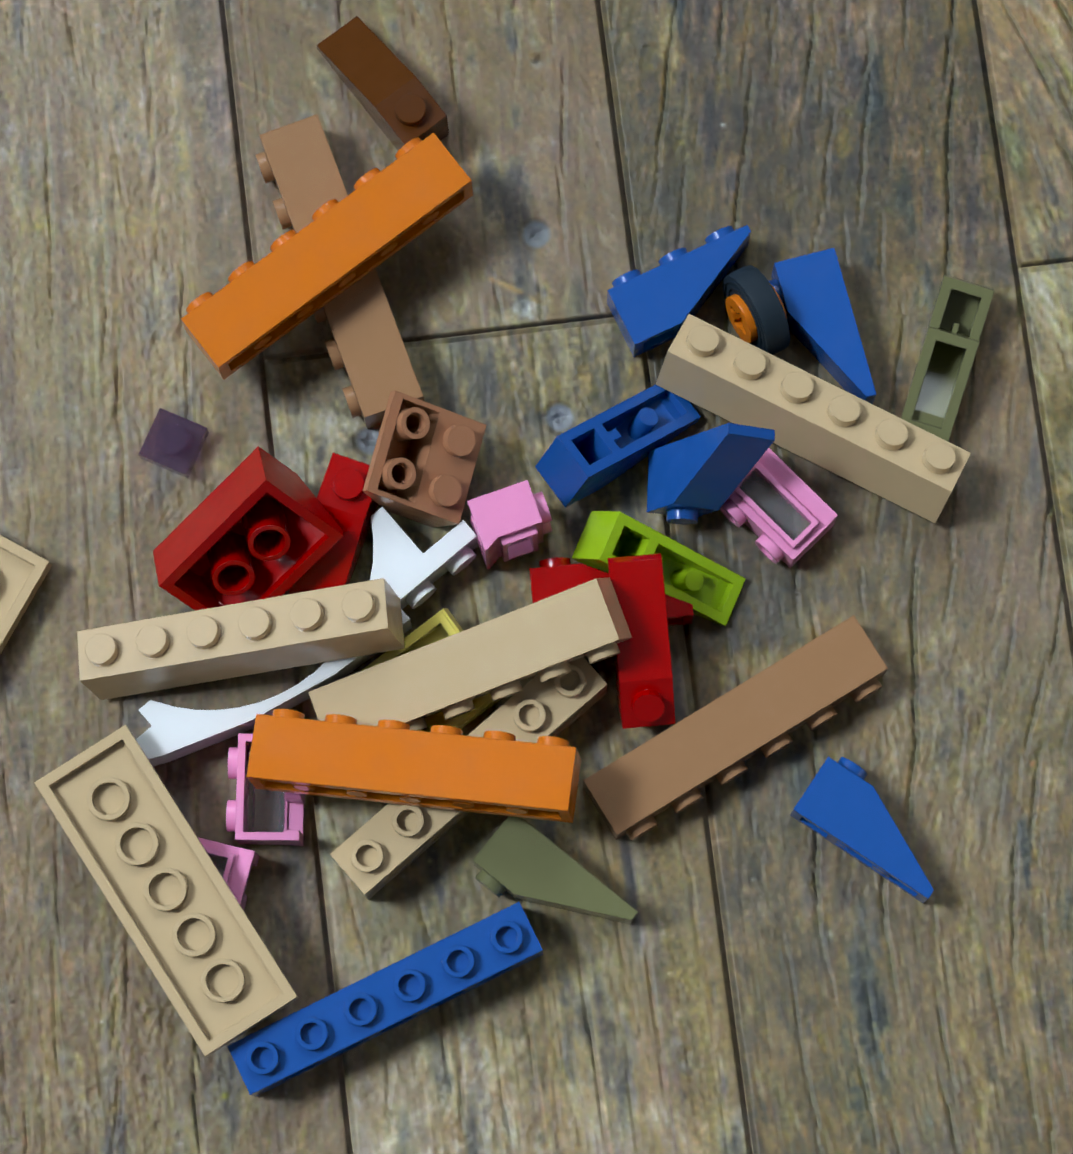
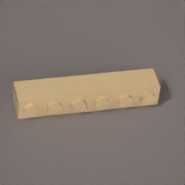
(812, 418)
(241, 639)
(483, 660)

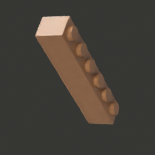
(360, 317)
(735, 728)

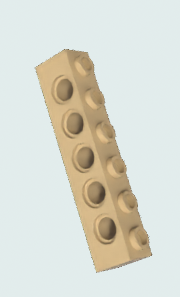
(404, 832)

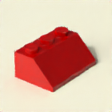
(246, 538)

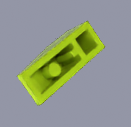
(685, 572)

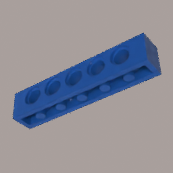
(385, 1000)

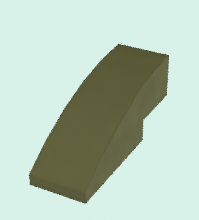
(947, 355)

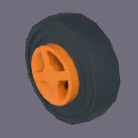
(756, 310)

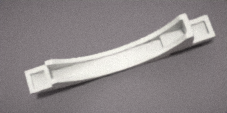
(397, 560)

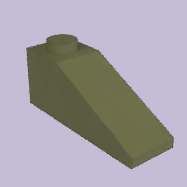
(539, 872)

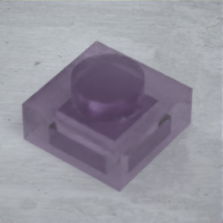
(173, 443)

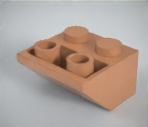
(423, 461)

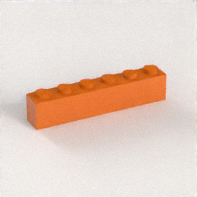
(327, 254)
(415, 766)

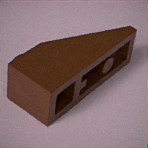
(383, 85)

